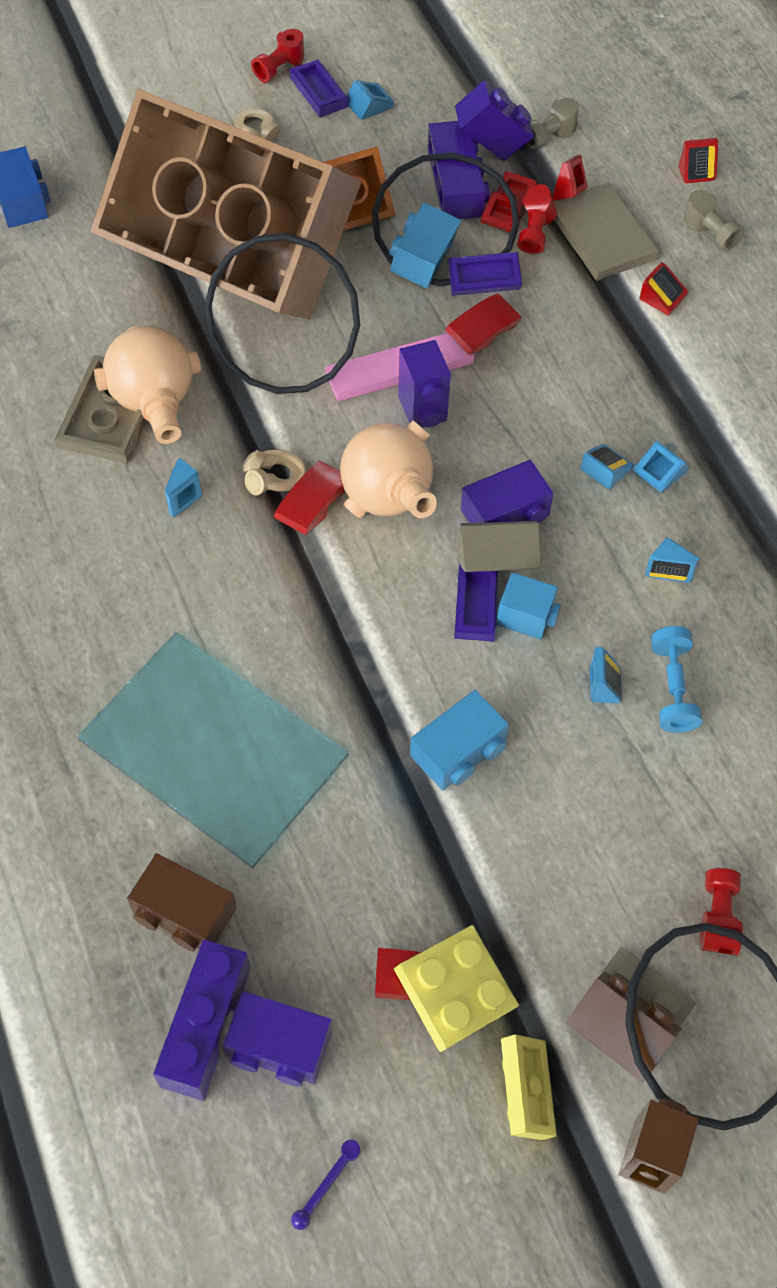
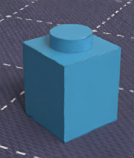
(528, 606)

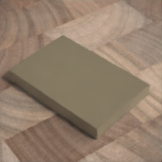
(604, 232)
(98, 422)

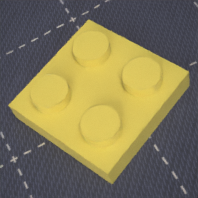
(456, 988)

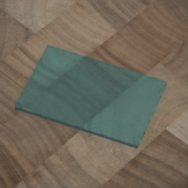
(213, 748)

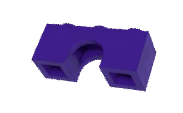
(196, 1030)

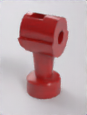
(289, 49)
(540, 212)
(722, 884)

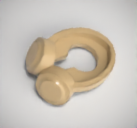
(268, 128)
(259, 481)

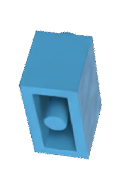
(424, 244)
(459, 741)

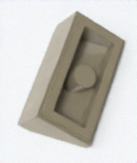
(499, 546)

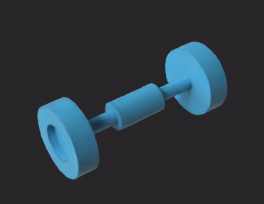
(679, 716)

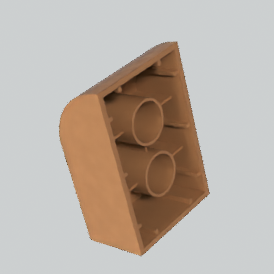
(200, 187)

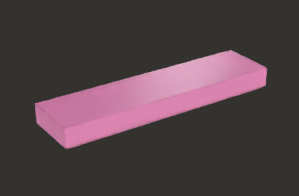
(381, 368)

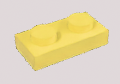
(528, 1087)

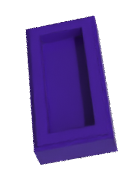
(319, 88)
(484, 273)
(476, 605)

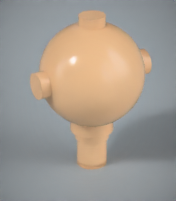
(150, 373)
(388, 471)

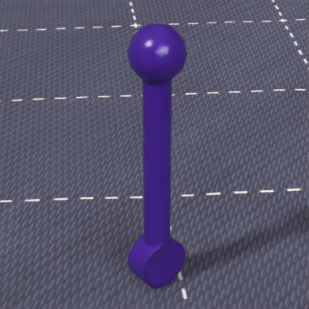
(350, 1151)

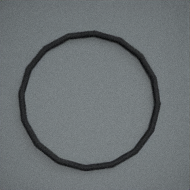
(442, 156)
(354, 304)
(630, 1016)

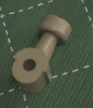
(560, 123)
(702, 215)

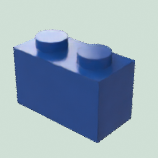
(20, 192)

